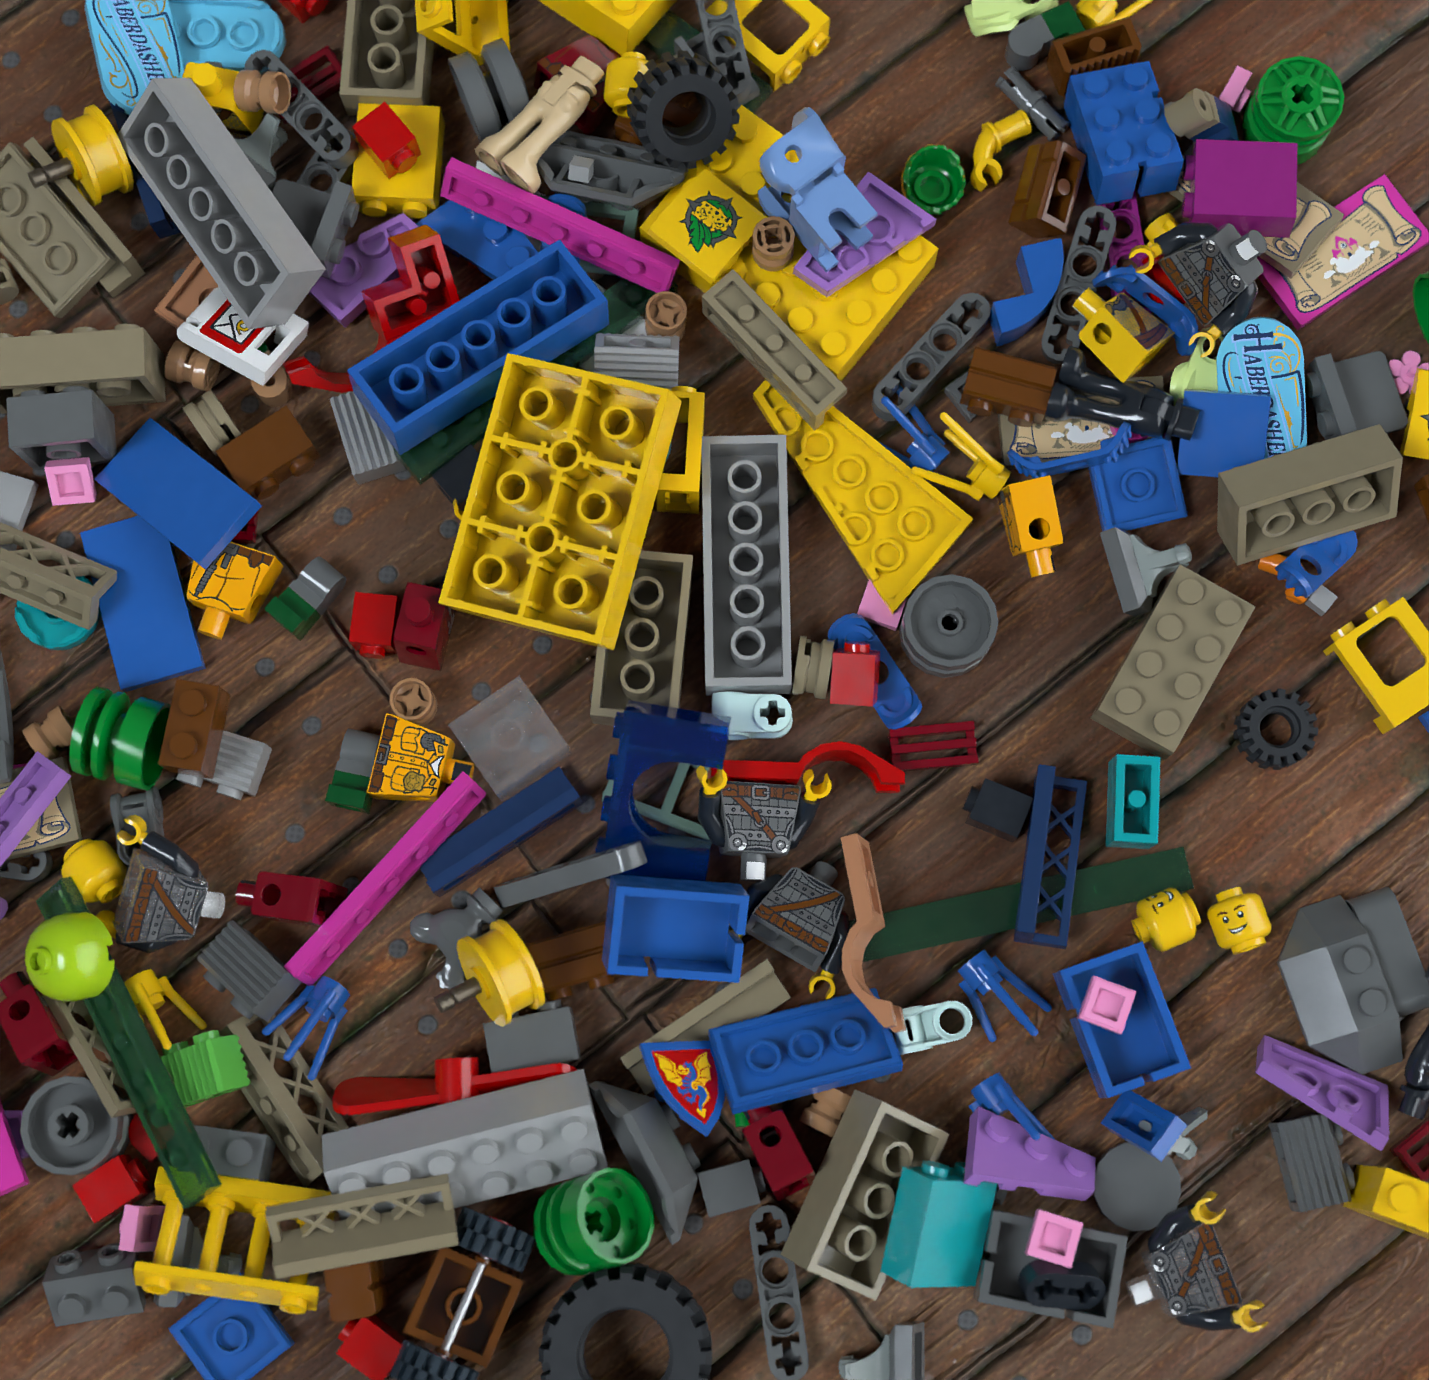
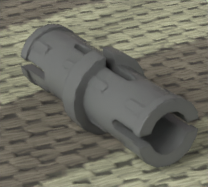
(1032, 103)

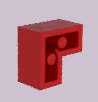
(421, 289)

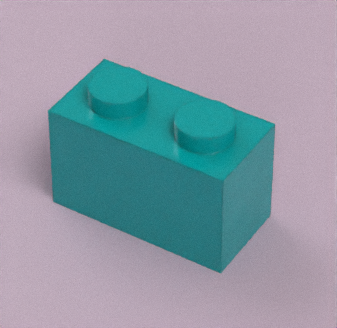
(1133, 801)

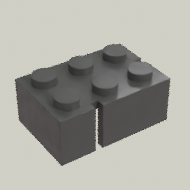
(1006, 1245)

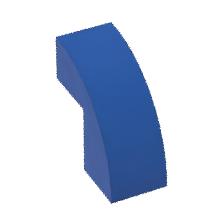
(1040, 273)

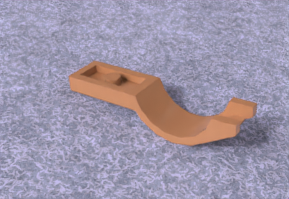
(869, 922)

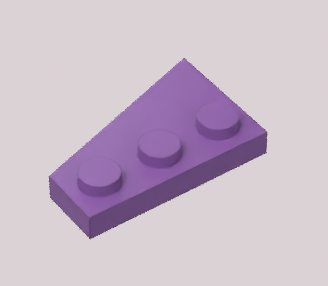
(894, 227)
(361, 267)
(1330, 1089)
(1009, 1156)

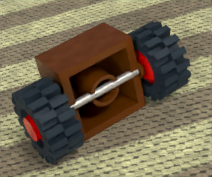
(464, 1301)

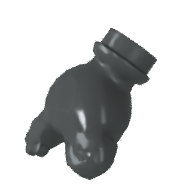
(449, 926)

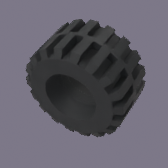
(700, 136)

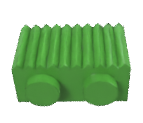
(206, 1068)

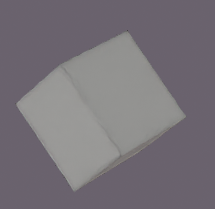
(581, 169)
(1321, 600)

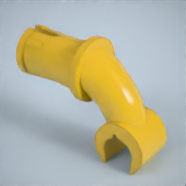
(991, 141)

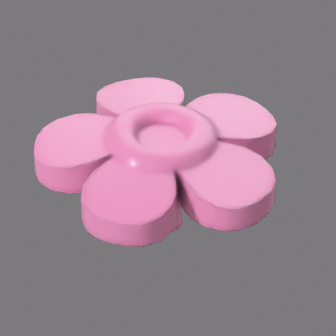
(1405, 370)

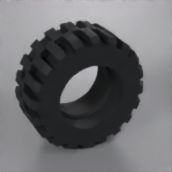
(626, 1288)

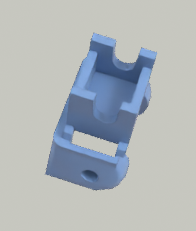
(821, 193)

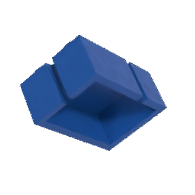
(1121, 128)
(677, 926)
(1149, 1036)

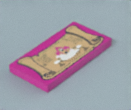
(1369, 241)

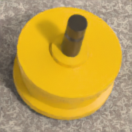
(88, 155)
(497, 974)

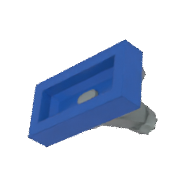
(1152, 1126)

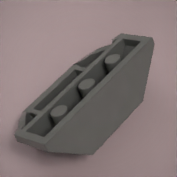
(622, 171)
(1340, 988)
(653, 1152)

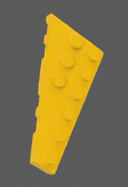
(881, 510)

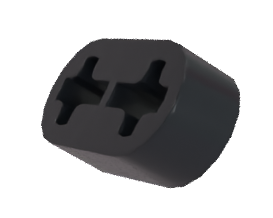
(1060, 1289)

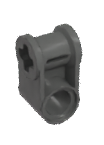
(147, 806)

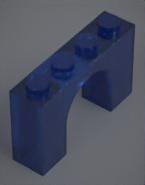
(649, 737)

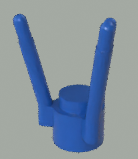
(927, 448)
(983, 974)
(324, 1002)
(999, 1098)

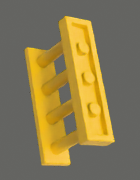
(231, 1196)

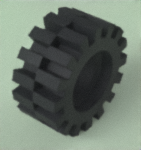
(1293, 711)

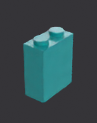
(937, 1227)

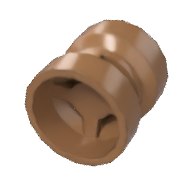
(261, 91)
(776, 252)
(666, 309)
(191, 365)
(407, 697)
(52, 735)
(826, 1112)

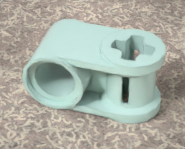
(748, 712)
(926, 1027)

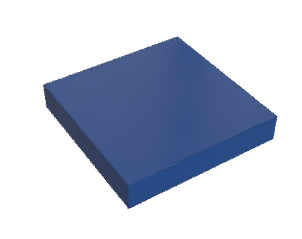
(1227, 432)
(1139, 487)
(231, 1338)

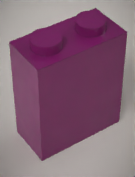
(1242, 185)

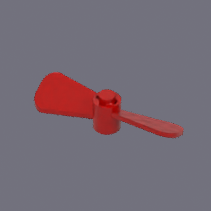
(453, 1081)

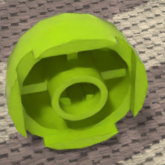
(70, 957)

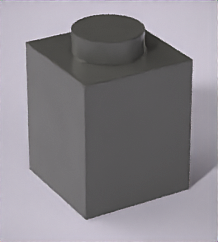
(731, 1187)

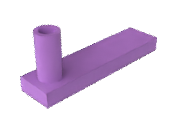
(26, 802)

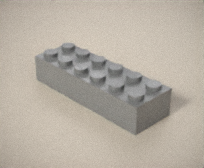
(219, 202)
(746, 564)
(483, 1142)

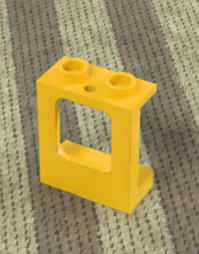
(476, 24)
(788, 65)
(682, 491)
(1392, 702)

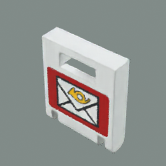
(222, 335)

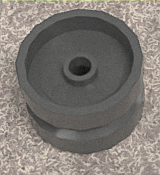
(487, 93)
(970, 617)
(51, 1132)

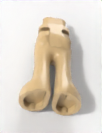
(554, 110)

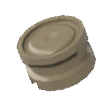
(212, 421)
(813, 667)

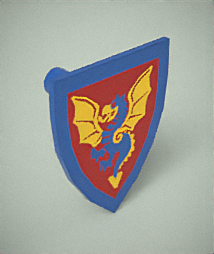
(686, 1080)

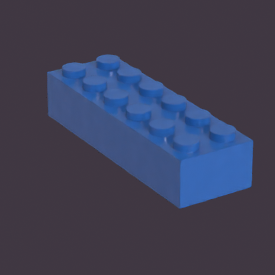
(460, 353)

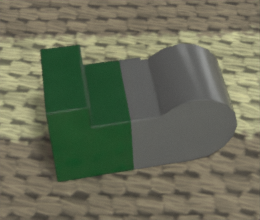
(1033, 37)
(307, 597)
(354, 772)

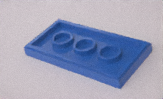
(178, 493)
(146, 607)
(802, 1052)

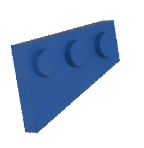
(479, 239)

